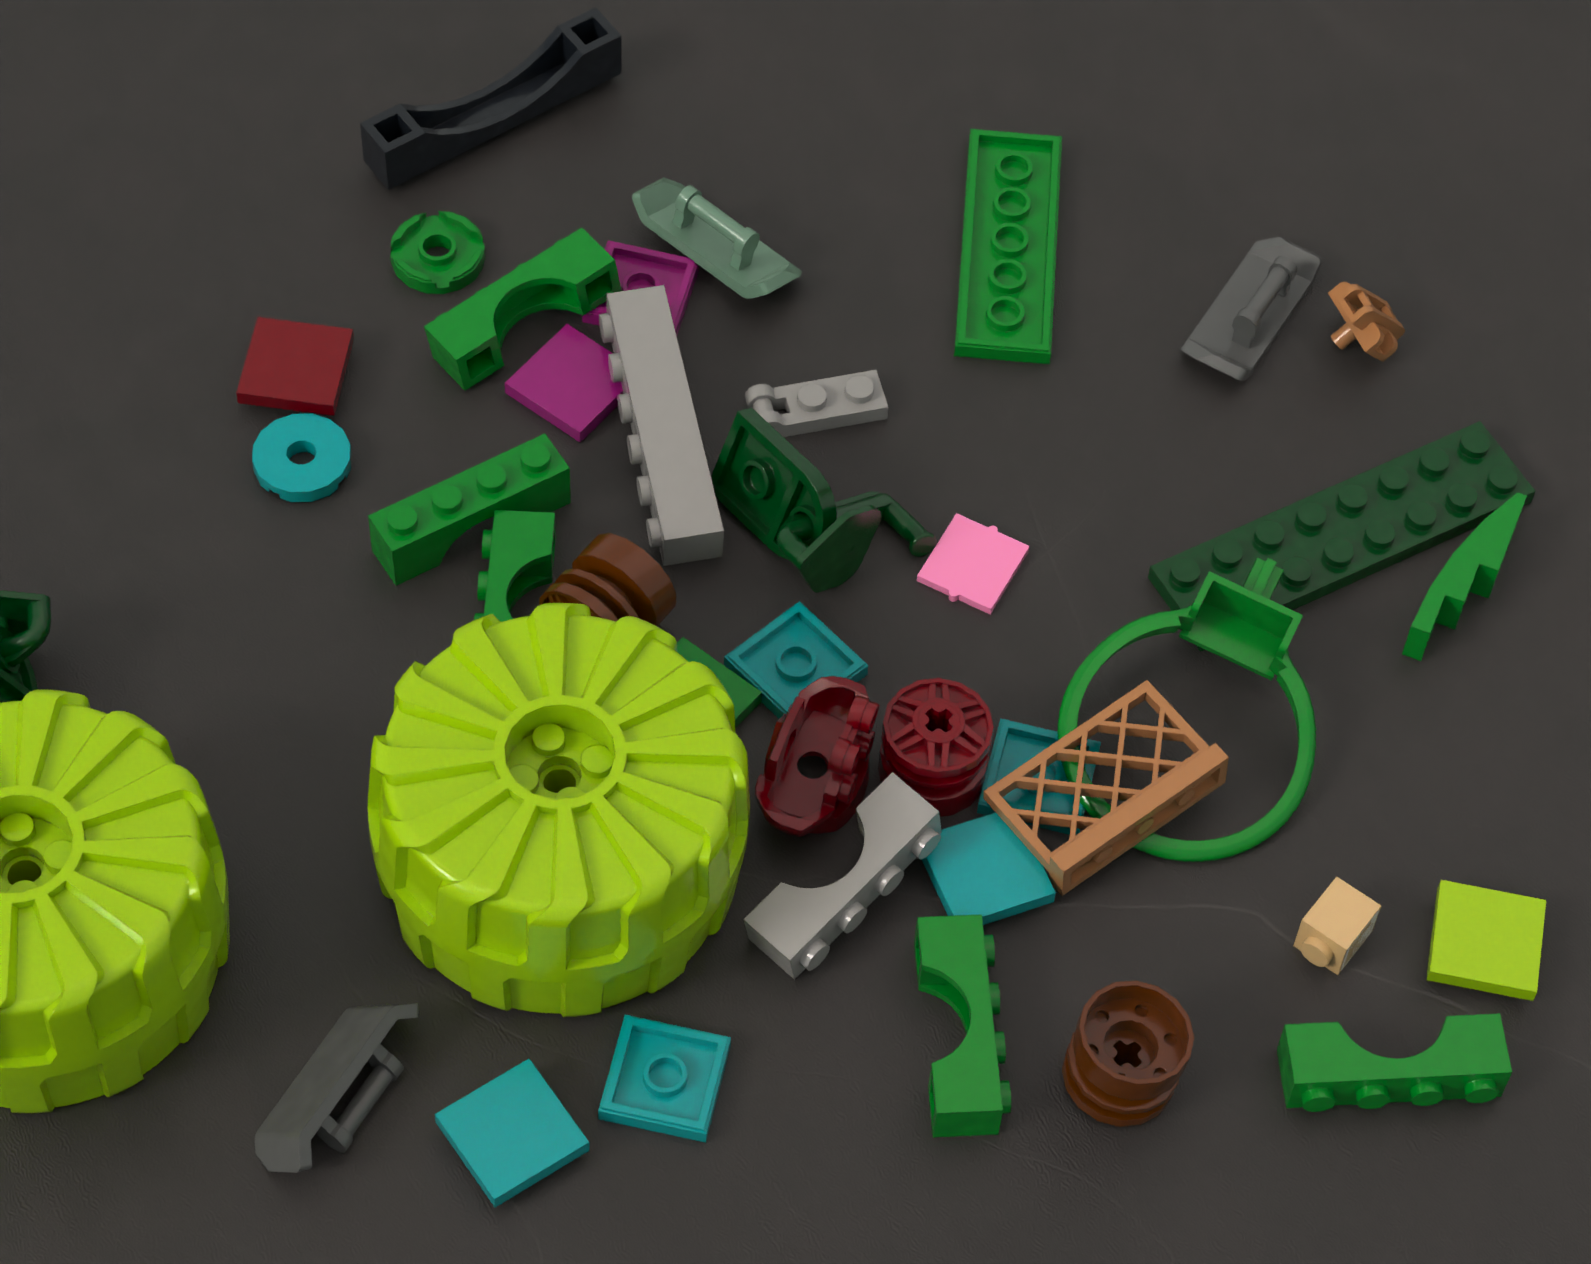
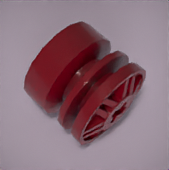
(937, 742)

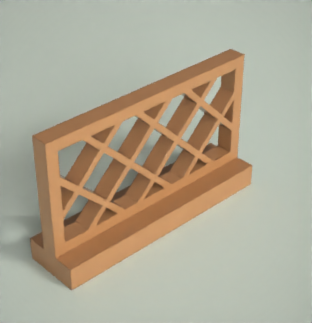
(1132, 820)

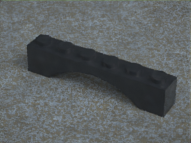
(420, 137)

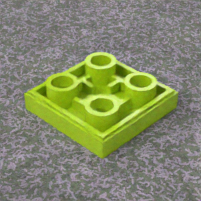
(1486, 940)

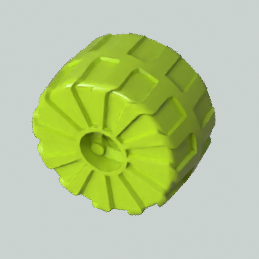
(571, 890)
(103, 901)

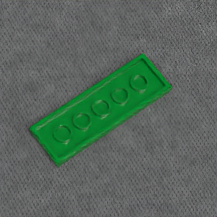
(1009, 247)

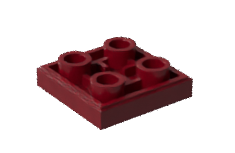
(295, 366)

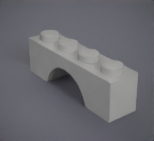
(801, 923)

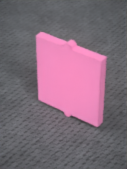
(973, 563)

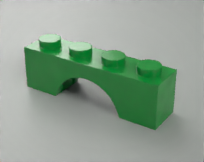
(566, 276)
(422, 527)
(519, 559)
(1328, 1069)
(966, 1084)

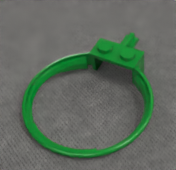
(1241, 628)

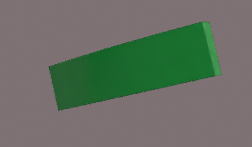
(1469, 569)

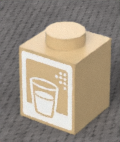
(1336, 926)

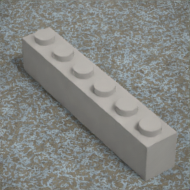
(663, 426)

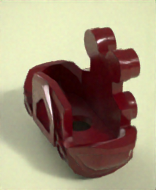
(826, 721)

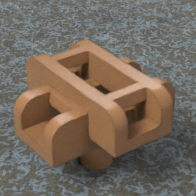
(1367, 320)

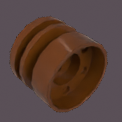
(615, 582)
(1127, 1053)

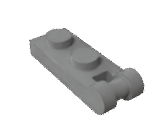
(820, 403)

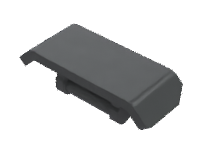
(1253, 307)
(305, 1107)

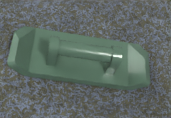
(712, 238)

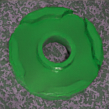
(437, 273)

